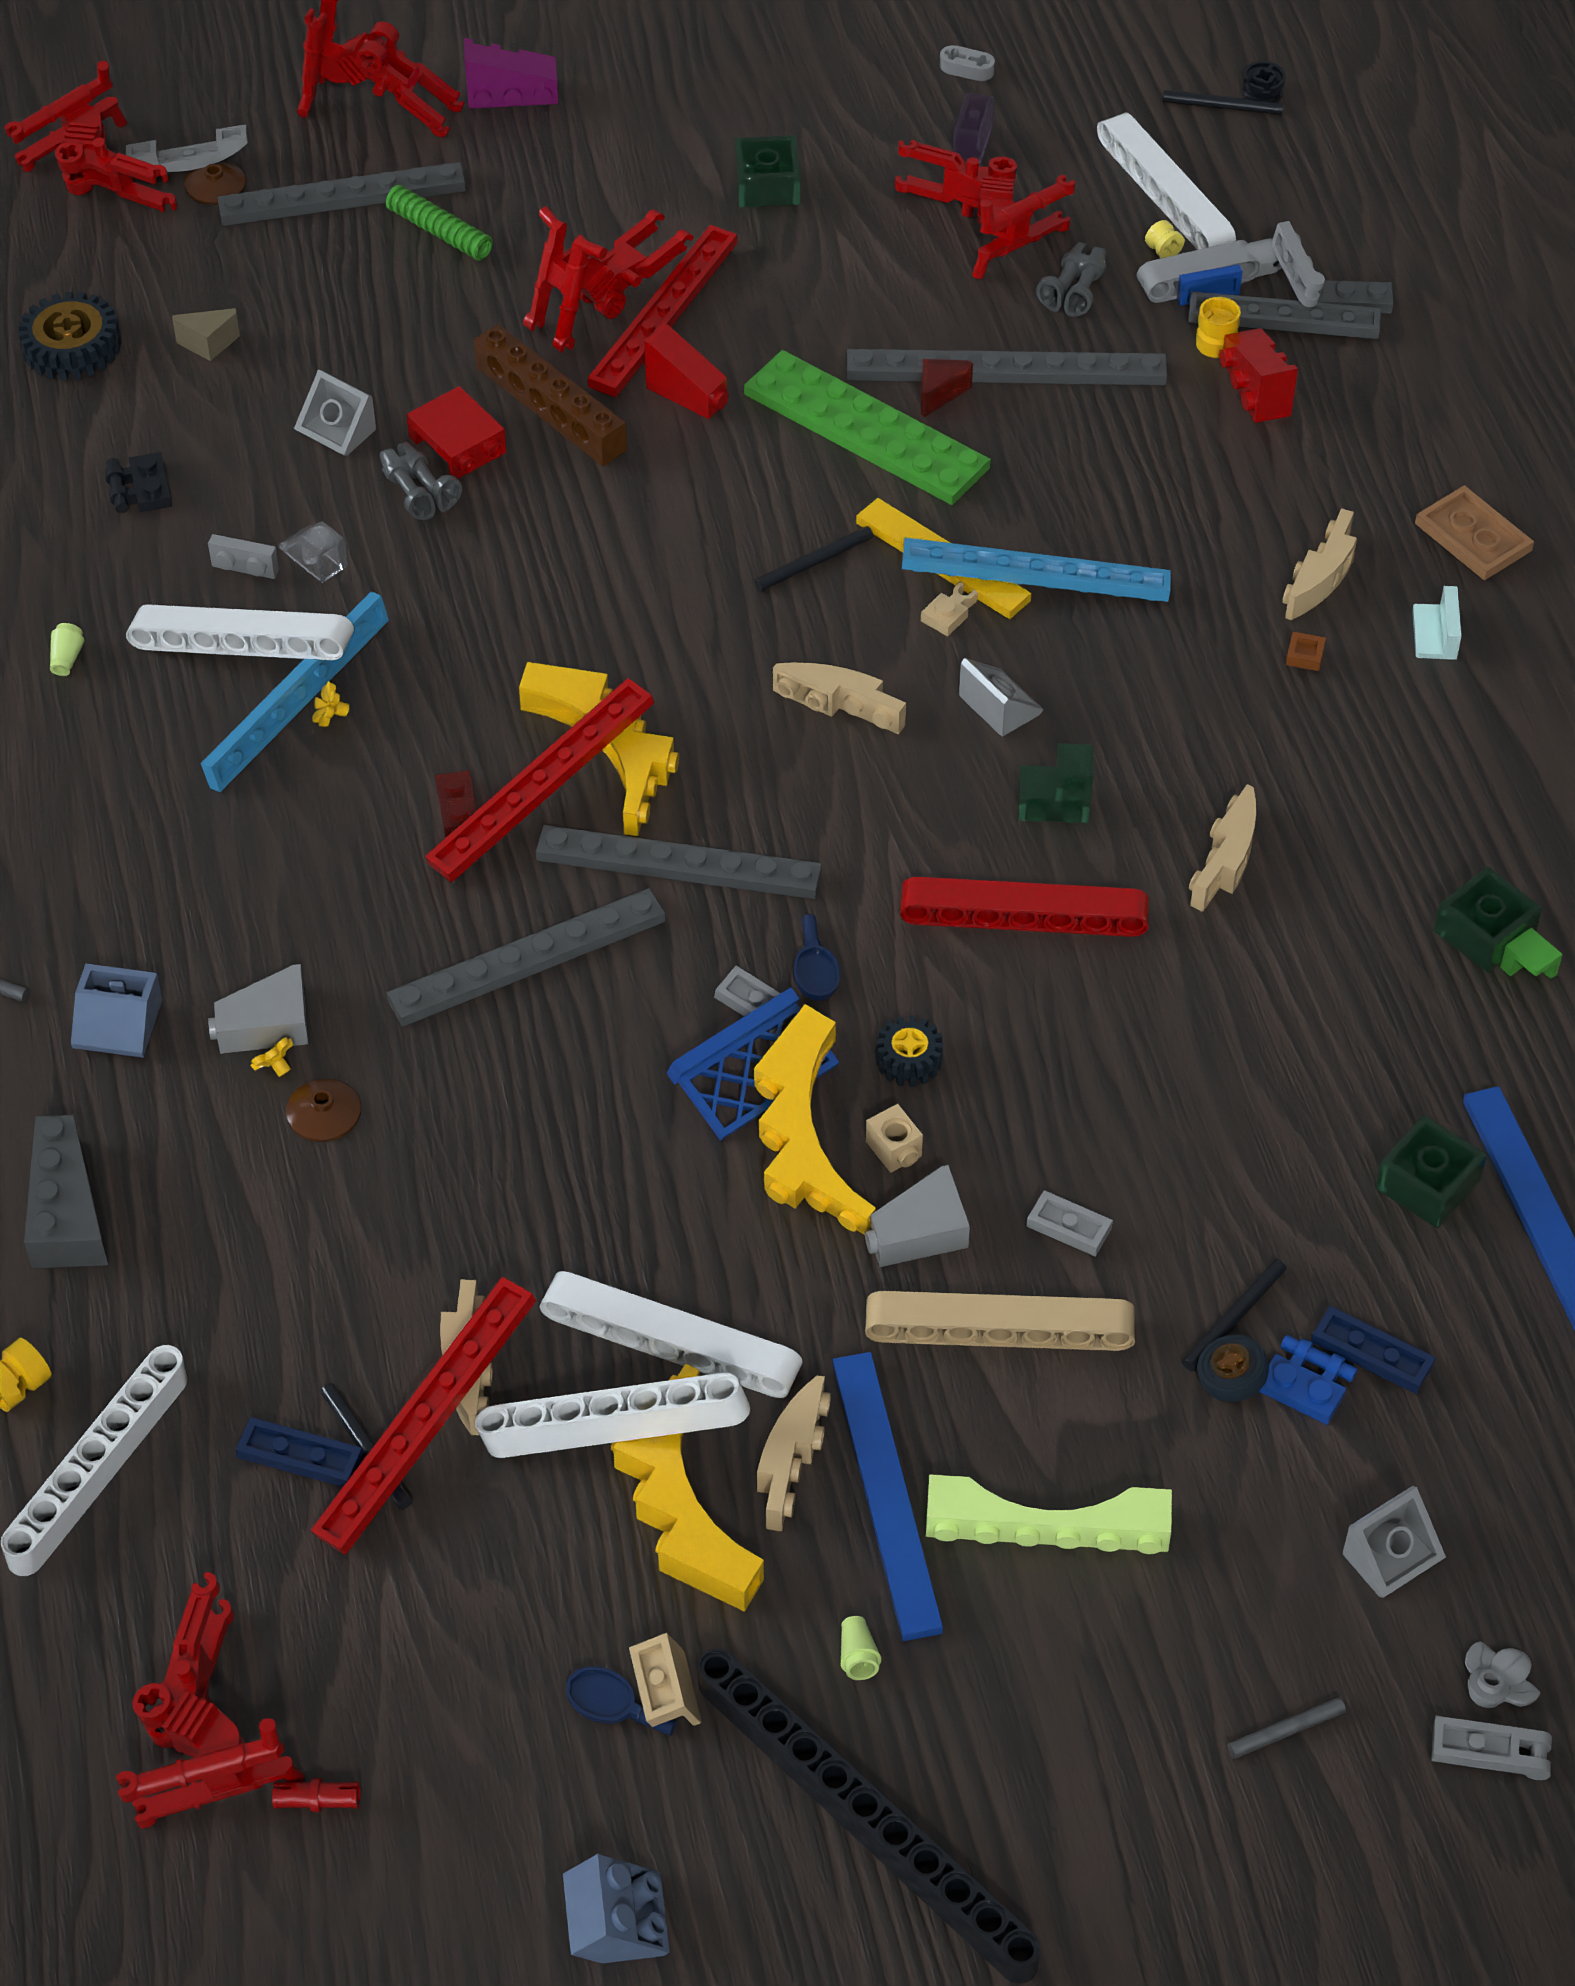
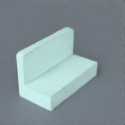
(1438, 627)

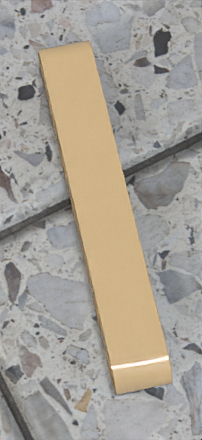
(1000, 1320)

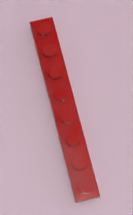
(664, 307)
(539, 780)
(423, 1416)

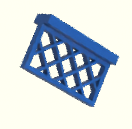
(727, 1044)

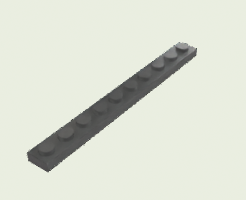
(1014, 366)

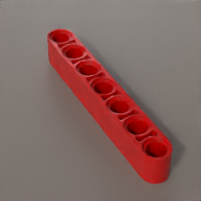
(1024, 906)

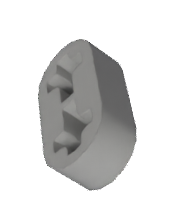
(967, 63)

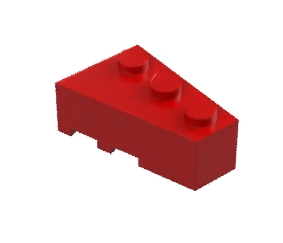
(1259, 374)

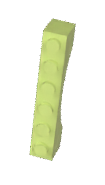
(1130, 1521)

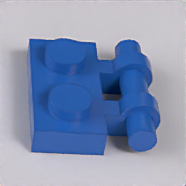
(1304, 1389)

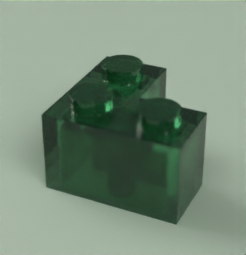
(1058, 791)

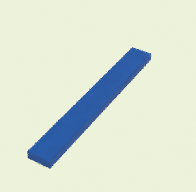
(1526, 1190)
(887, 1497)

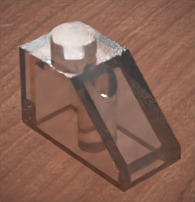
(317, 550)

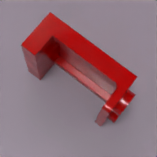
(458, 431)

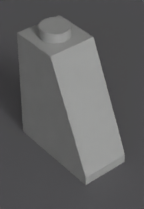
(262, 1014)
(920, 1222)

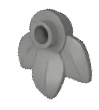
(1499, 1676)

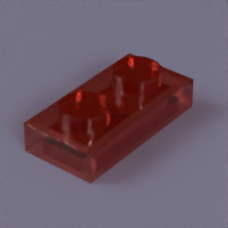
(455, 799)

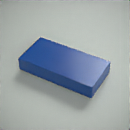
(1218, 280)

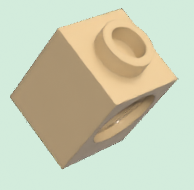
(890, 1126)

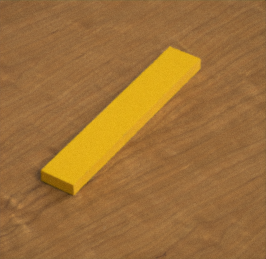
(895, 526)

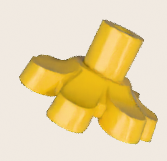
(328, 705)
(274, 1058)

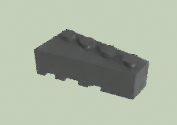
(60, 1205)

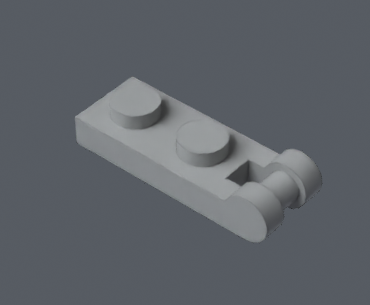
(1297, 265)
(1491, 1747)

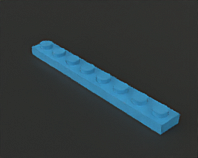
(1036, 569)
(289, 699)

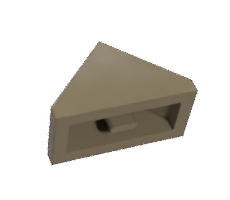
(206, 331)

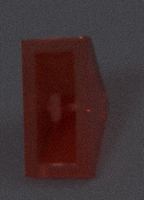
(943, 382)

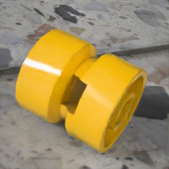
(1215, 320)
(20, 1370)

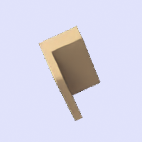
(664, 1681)

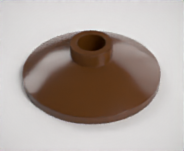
(213, 181)
(327, 1120)

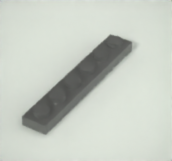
(1295, 317)

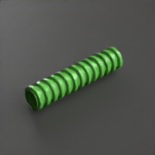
(439, 222)

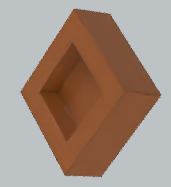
(1305, 651)

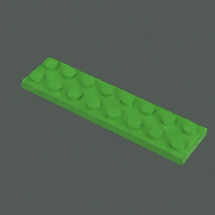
(867, 427)

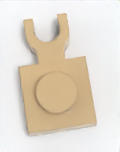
(948, 612)

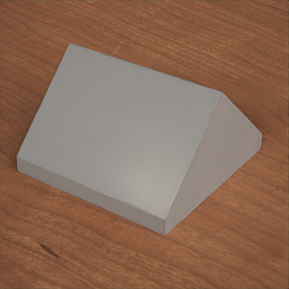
(336, 414)
(996, 696)
(1393, 1543)

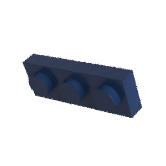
(1373, 1349)
(298, 1452)

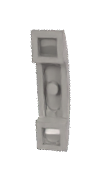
(192, 157)

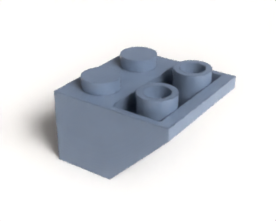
(115, 1010)
(615, 1911)

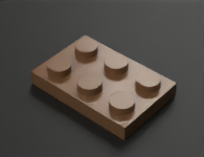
(1474, 532)

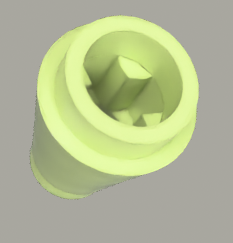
(65, 647)
(858, 1649)

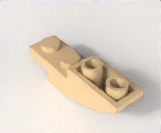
(1322, 569)
(833, 687)
(1229, 851)
(450, 1327)
(790, 1445)

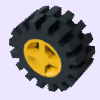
(922, 1046)

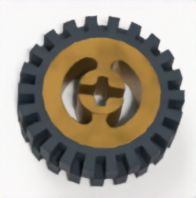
(72, 349)

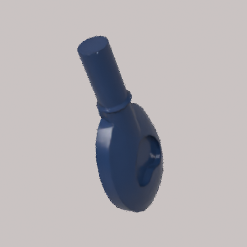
(815, 966)
(607, 1698)

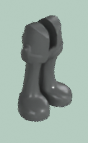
(1074, 264)
(414, 464)

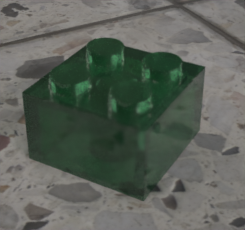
(767, 171)
(1486, 917)
(1430, 1171)

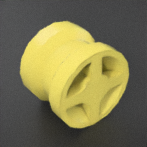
(1164, 239)

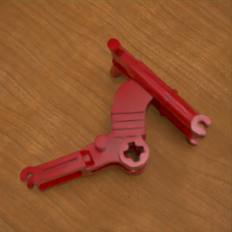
(370, 59)
(84, 145)
(992, 193)
(593, 273)
(198, 1726)

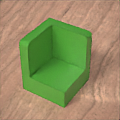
(1533, 953)

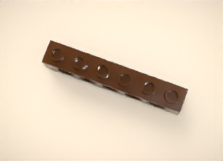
(550, 395)

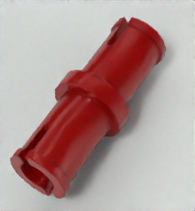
(316, 1795)

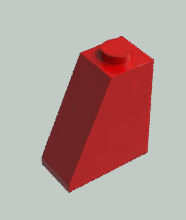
(683, 374)

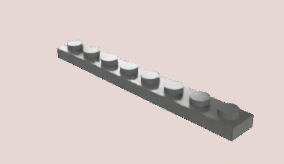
(338, 193)
(679, 861)
(525, 957)

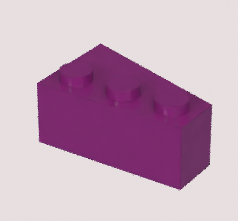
(508, 77)

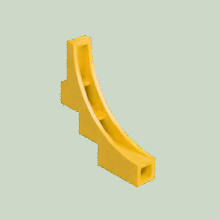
(638, 757)
(787, 1126)
(691, 1543)

